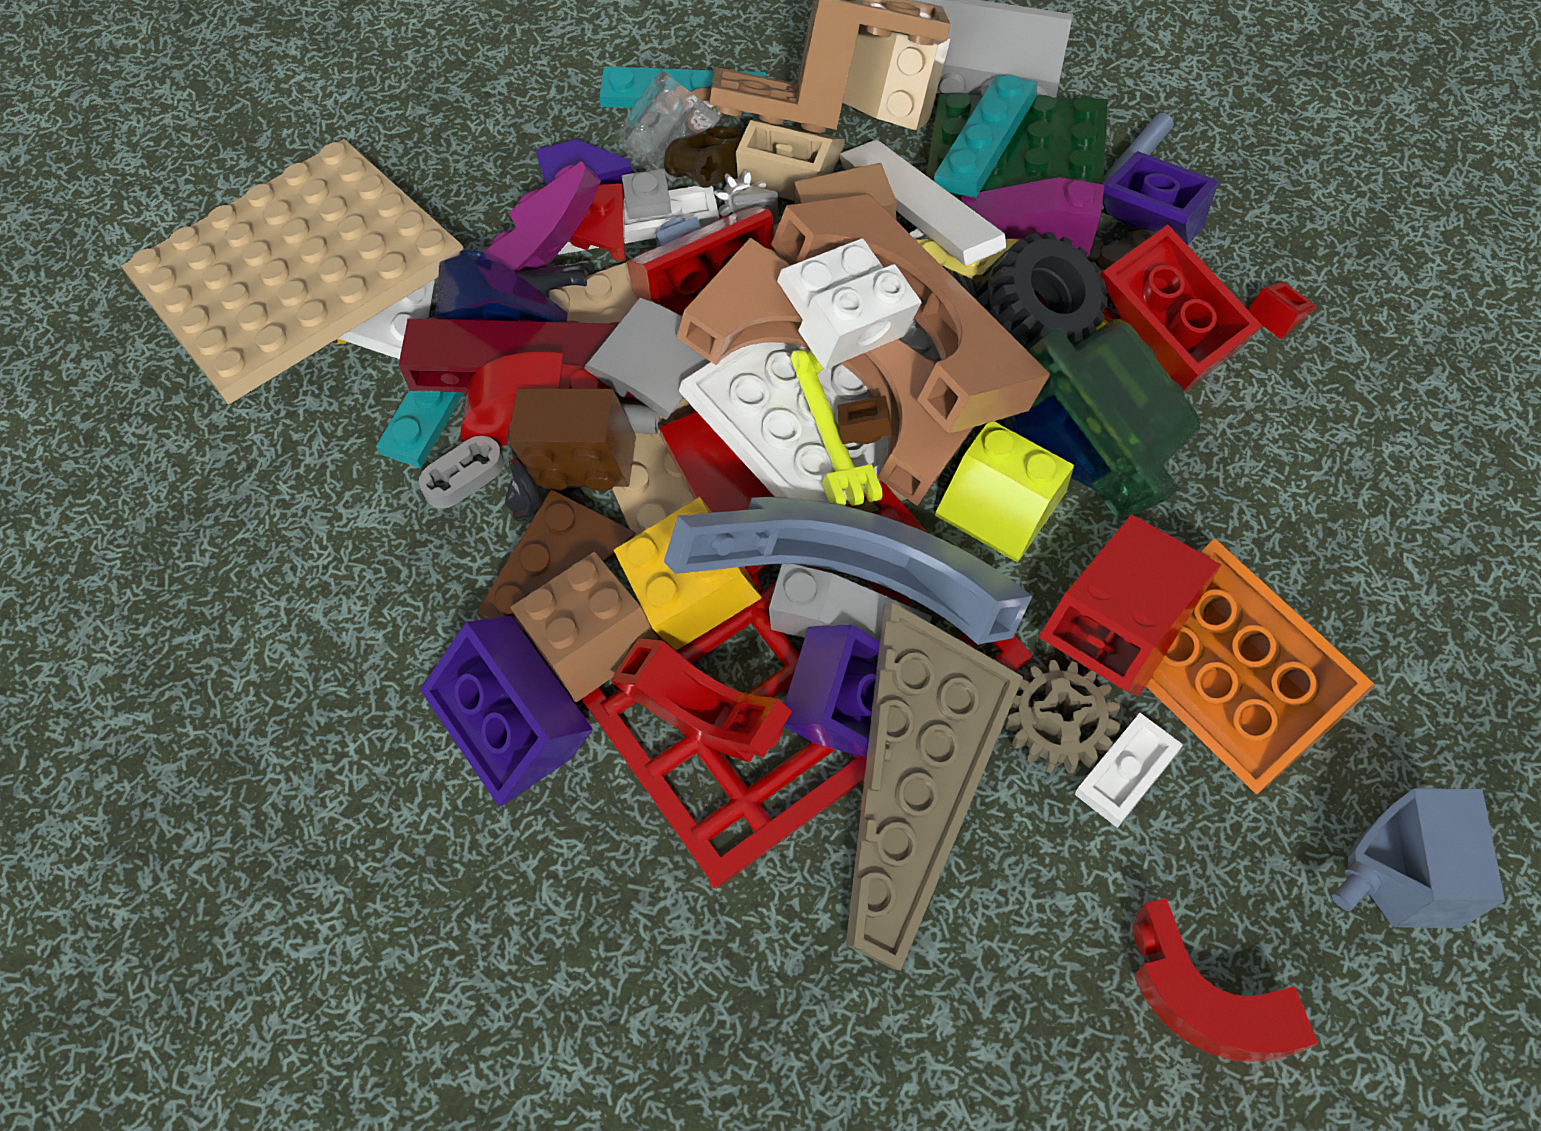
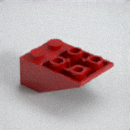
(1130, 604)

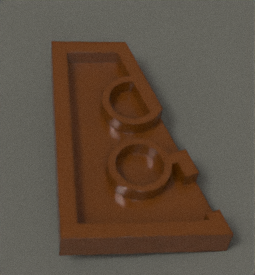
(553, 542)

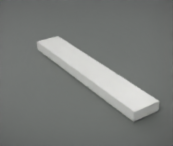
(930, 206)

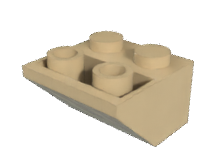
(785, 155)

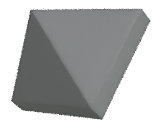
(757, 198)

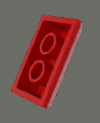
(685, 266)

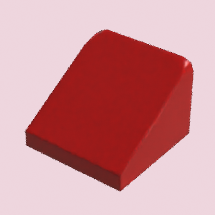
(1280, 308)

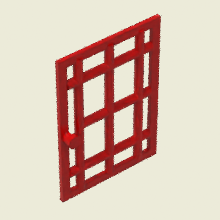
(747, 800)

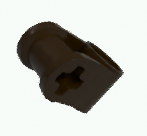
(704, 156)

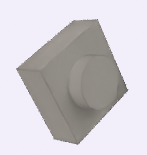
(646, 194)

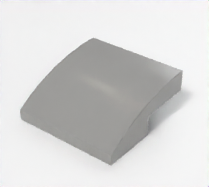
(647, 357)

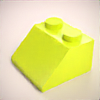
(1004, 490)

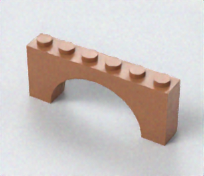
(750, 308)
(981, 366)

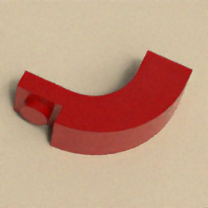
(495, 385)
(698, 704)
(1206, 1016)

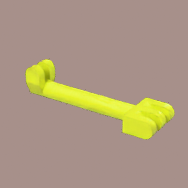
(846, 474)

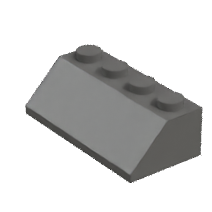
(1002, 41)

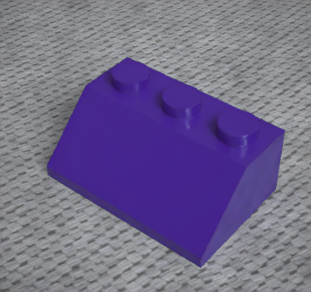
(504, 707)

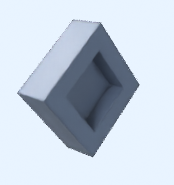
(675, 228)

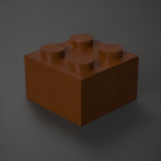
(573, 438)

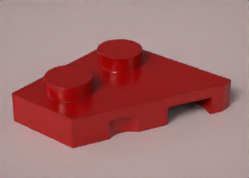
(604, 222)

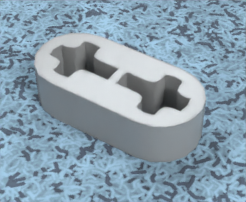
(461, 471)

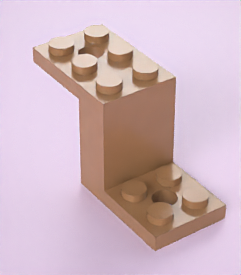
(825, 61)

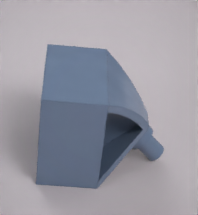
(1426, 861)

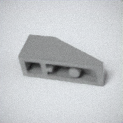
(820, 598)

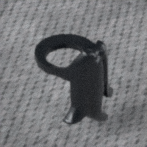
(558, 276)
(526, 497)

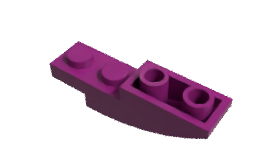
(545, 220)

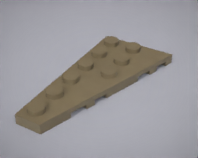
(927, 749)

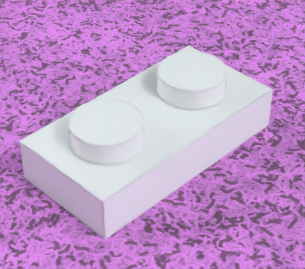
(1128, 770)

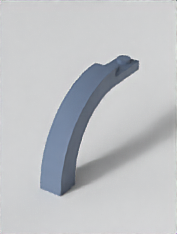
(856, 543)

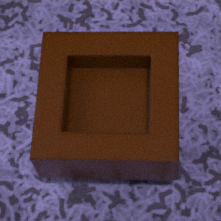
(864, 420)

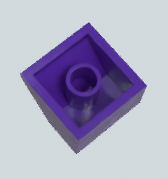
(1159, 194)
(834, 688)

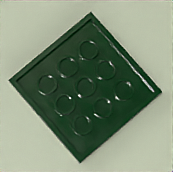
(1051, 142)

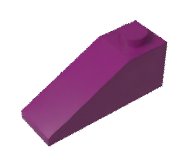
(1049, 205)

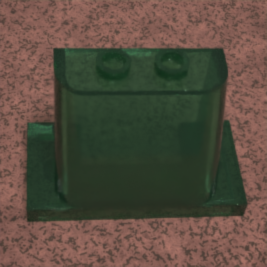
(1124, 409)

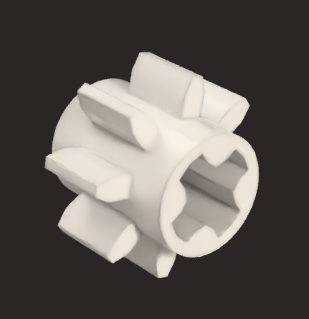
(734, 187)

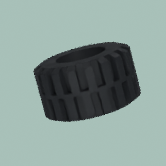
(1058, 275)

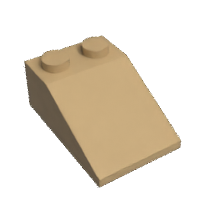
(894, 78)

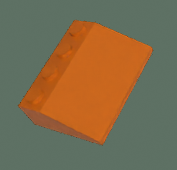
(1254, 675)

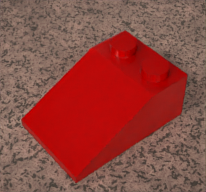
(1178, 307)

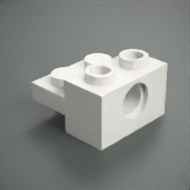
(848, 302)

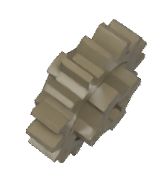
(1077, 700)

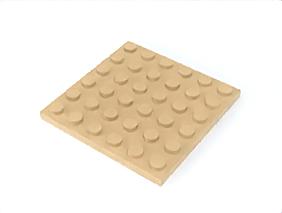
(290, 267)

